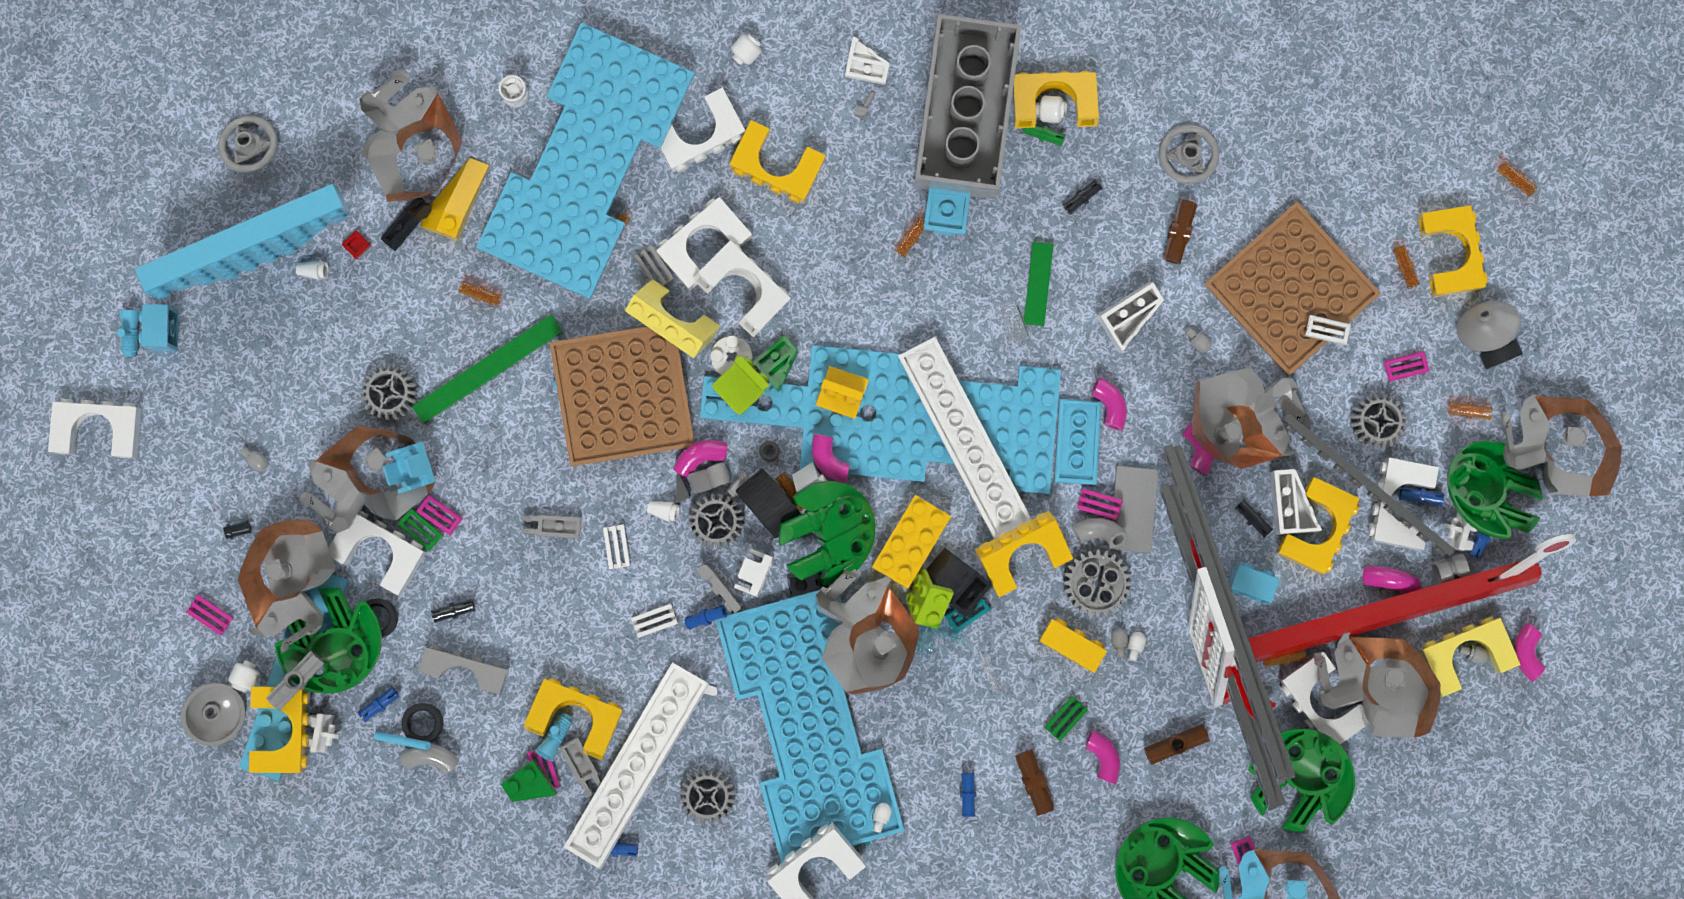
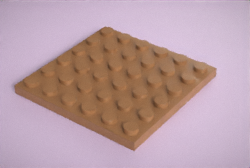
(1283, 280)
(621, 395)

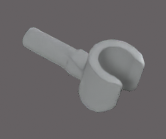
(861, 111)

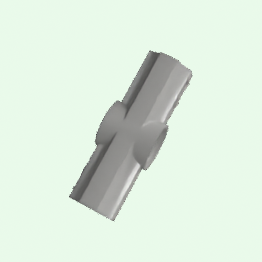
(285, 690)

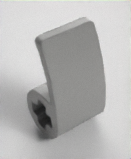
(709, 478)

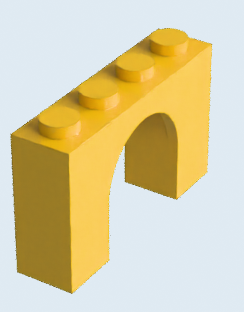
(1079, 86)
(795, 185)
(1460, 223)
(1341, 508)
(996, 554)
(555, 696)
(292, 756)

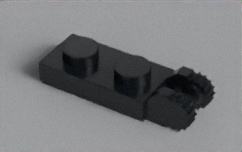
(406, 223)

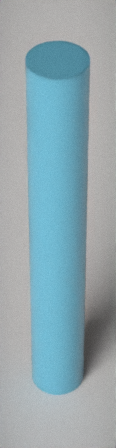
(402, 740)

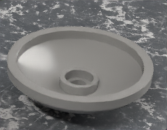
(1488, 326)
(222, 723)

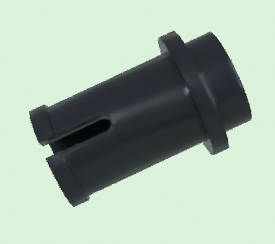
(237, 529)

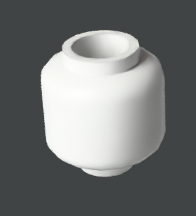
(746, 49)
(1051, 109)
(244, 676)

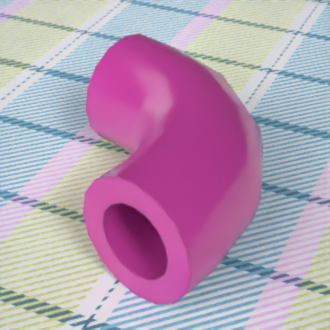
(1114, 403)
(698, 453)
(825, 459)
(1202, 460)
(1390, 578)
(1526, 652)
(1107, 756)

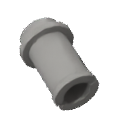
(743, 477)

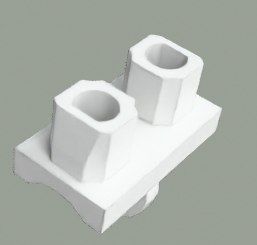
(1459, 533)
(323, 732)

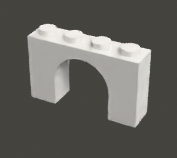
(727, 131)
(716, 217)
(733, 261)
(68, 416)
(1386, 527)
(405, 555)
(1299, 686)
(828, 844)

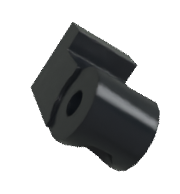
(800, 587)

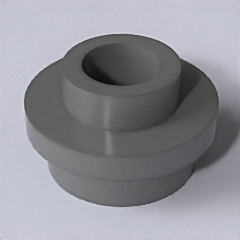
(769, 444)

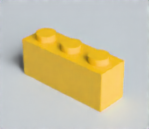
(1073, 645)

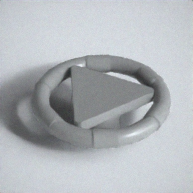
(247, 144)
(1189, 154)

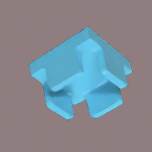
(946, 212)
(409, 468)

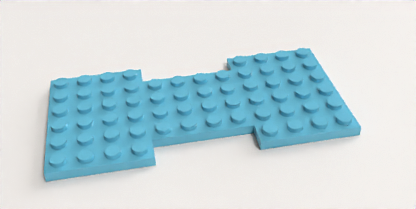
(560, 217)
(820, 766)

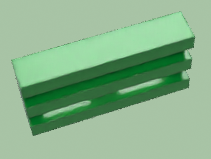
(434, 541)
(1065, 719)

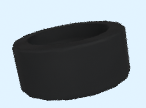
(1501, 355)
(393, 615)
(406, 727)

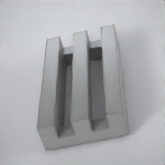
(644, 253)

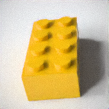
(911, 542)

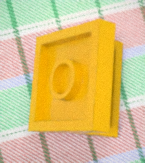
(842, 392)

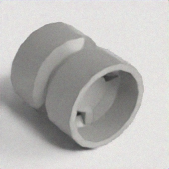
(1450, 570)

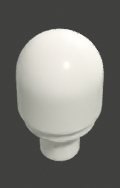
(1136, 645)
(881, 816)

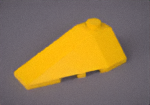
(456, 201)

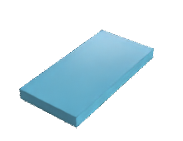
(1077, 442)

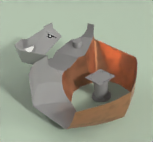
(412, 115)
(1242, 397)
(1532, 451)
(340, 480)
(295, 563)
(859, 651)
(1389, 692)

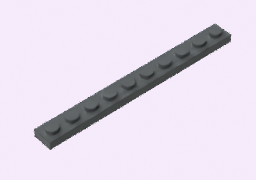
(1374, 491)

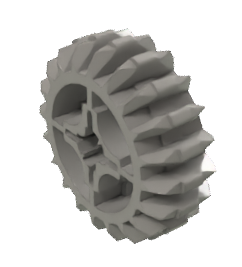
(406, 398)
(1380, 412)
(700, 513)
(694, 809)

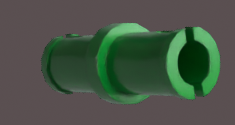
(1045, 134)

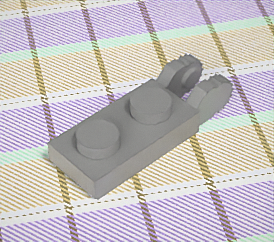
(554, 526)
(719, 587)
(580, 764)

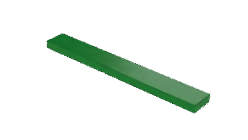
(487, 369)

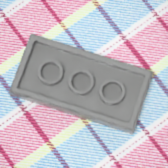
(1138, 491)

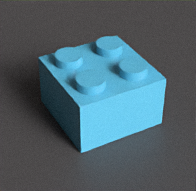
(159, 328)
(1253, 584)

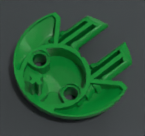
(1479, 486)
(834, 530)
(336, 645)
(1318, 792)
(1163, 863)

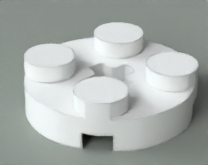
(730, 344)

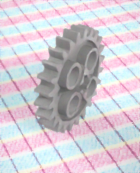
(1115, 589)

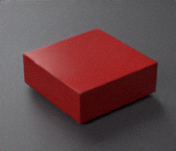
(356, 244)

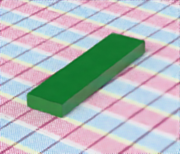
(1038, 284)

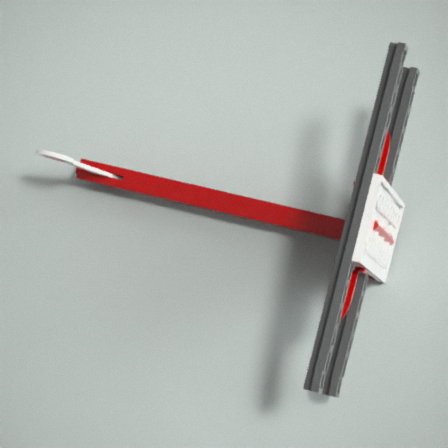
(1231, 658)

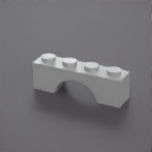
(437, 663)

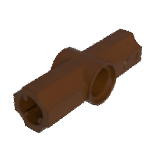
(1180, 231)
(1189, 739)
(1034, 782)

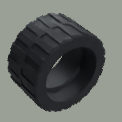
(767, 501)

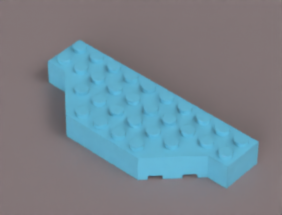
(245, 244)

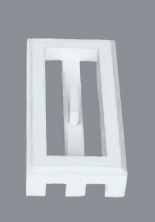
(1308, 333)
(608, 548)
(637, 626)

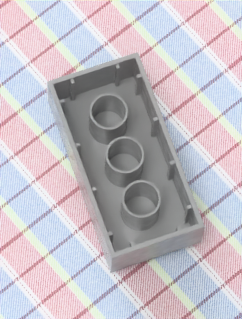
(967, 106)

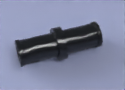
(1082, 196)
(1254, 518)
(453, 610)

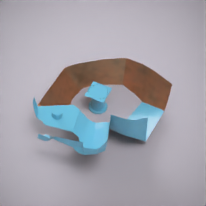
(1256, 875)

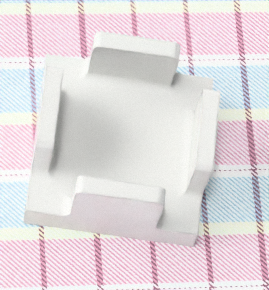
(754, 573)

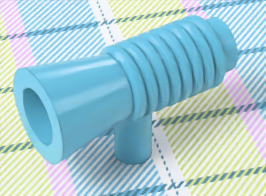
(129, 332)
(555, 736)

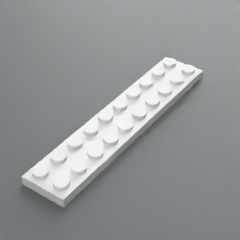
(964, 437)
(636, 765)

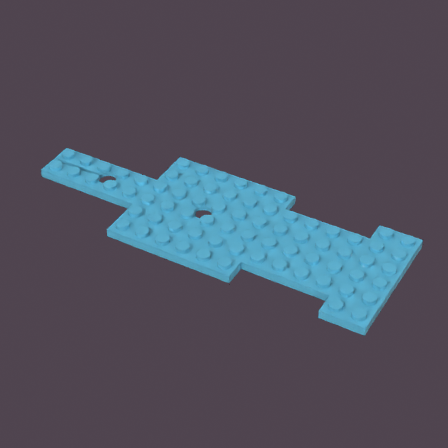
(902, 436)

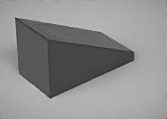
(681, 491)

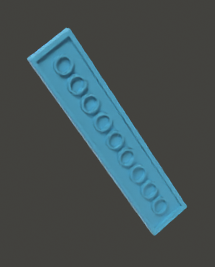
(273, 727)

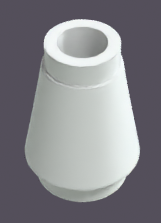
(313, 269)
(665, 510)

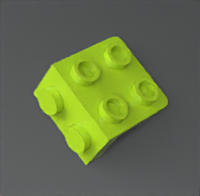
(741, 385)
(928, 601)

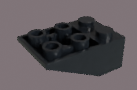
(966, 583)

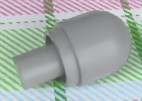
(1199, 340)
(255, 459)
(1119, 641)
(1474, 653)

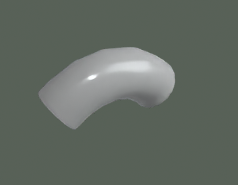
(1100, 529)
(435, 756)

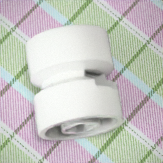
(513, 91)

